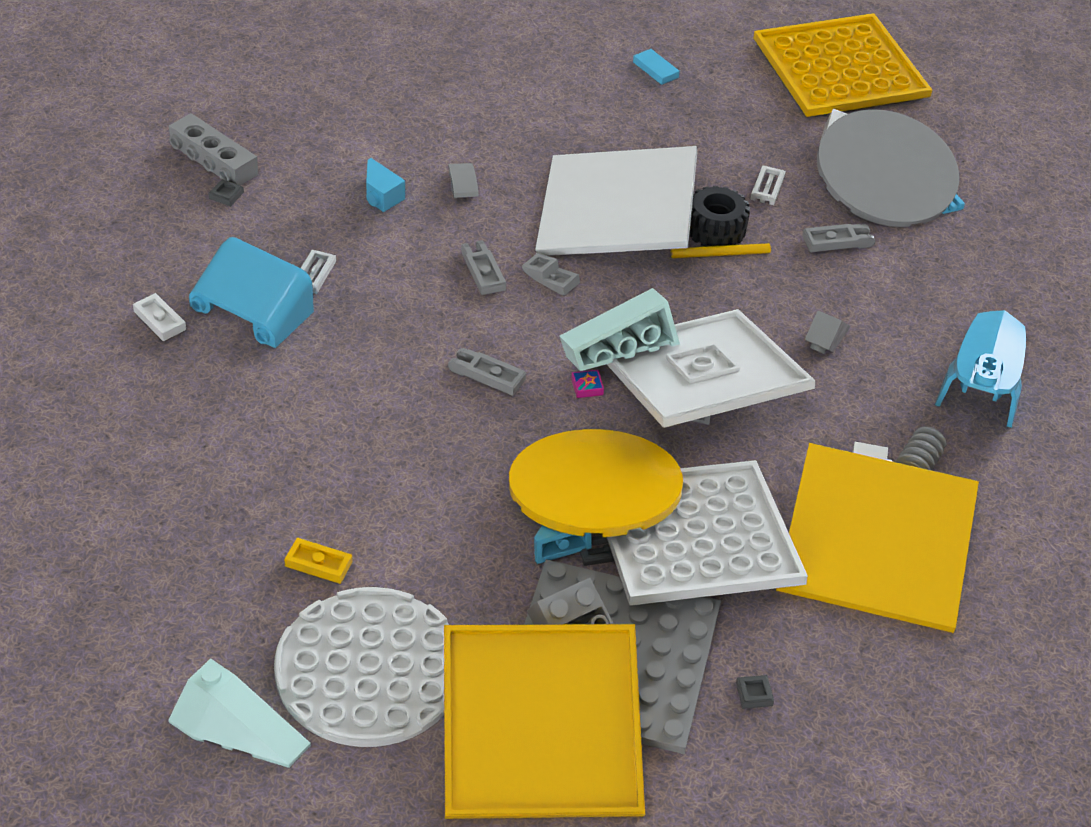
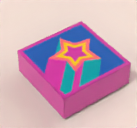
(587, 383)

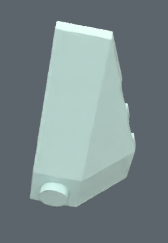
(228, 713)

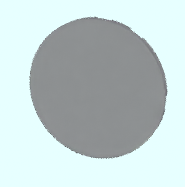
(888, 168)

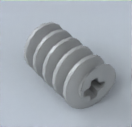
(923, 448)

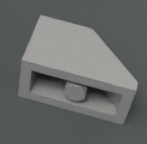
(826, 332)

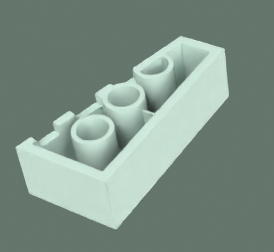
(621, 332)

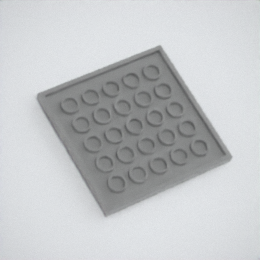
(670, 647)

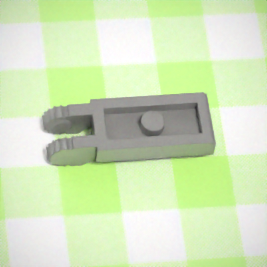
(838, 237)
(483, 268)
(487, 370)

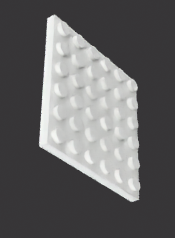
(714, 543)

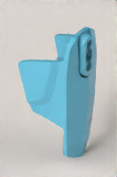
(990, 358)

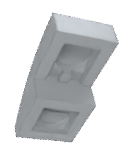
(463, 180)
(547, 272)

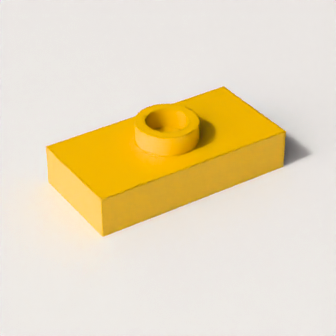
(318, 560)

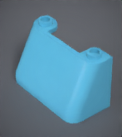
(256, 288)

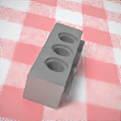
(213, 150)

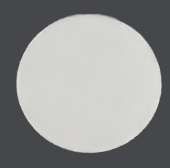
(364, 667)

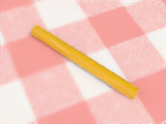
(721, 250)

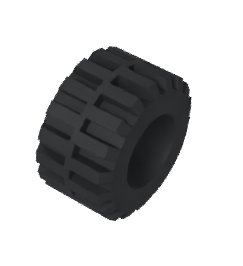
(718, 216)

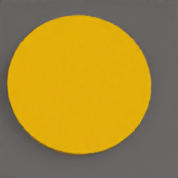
(595, 482)

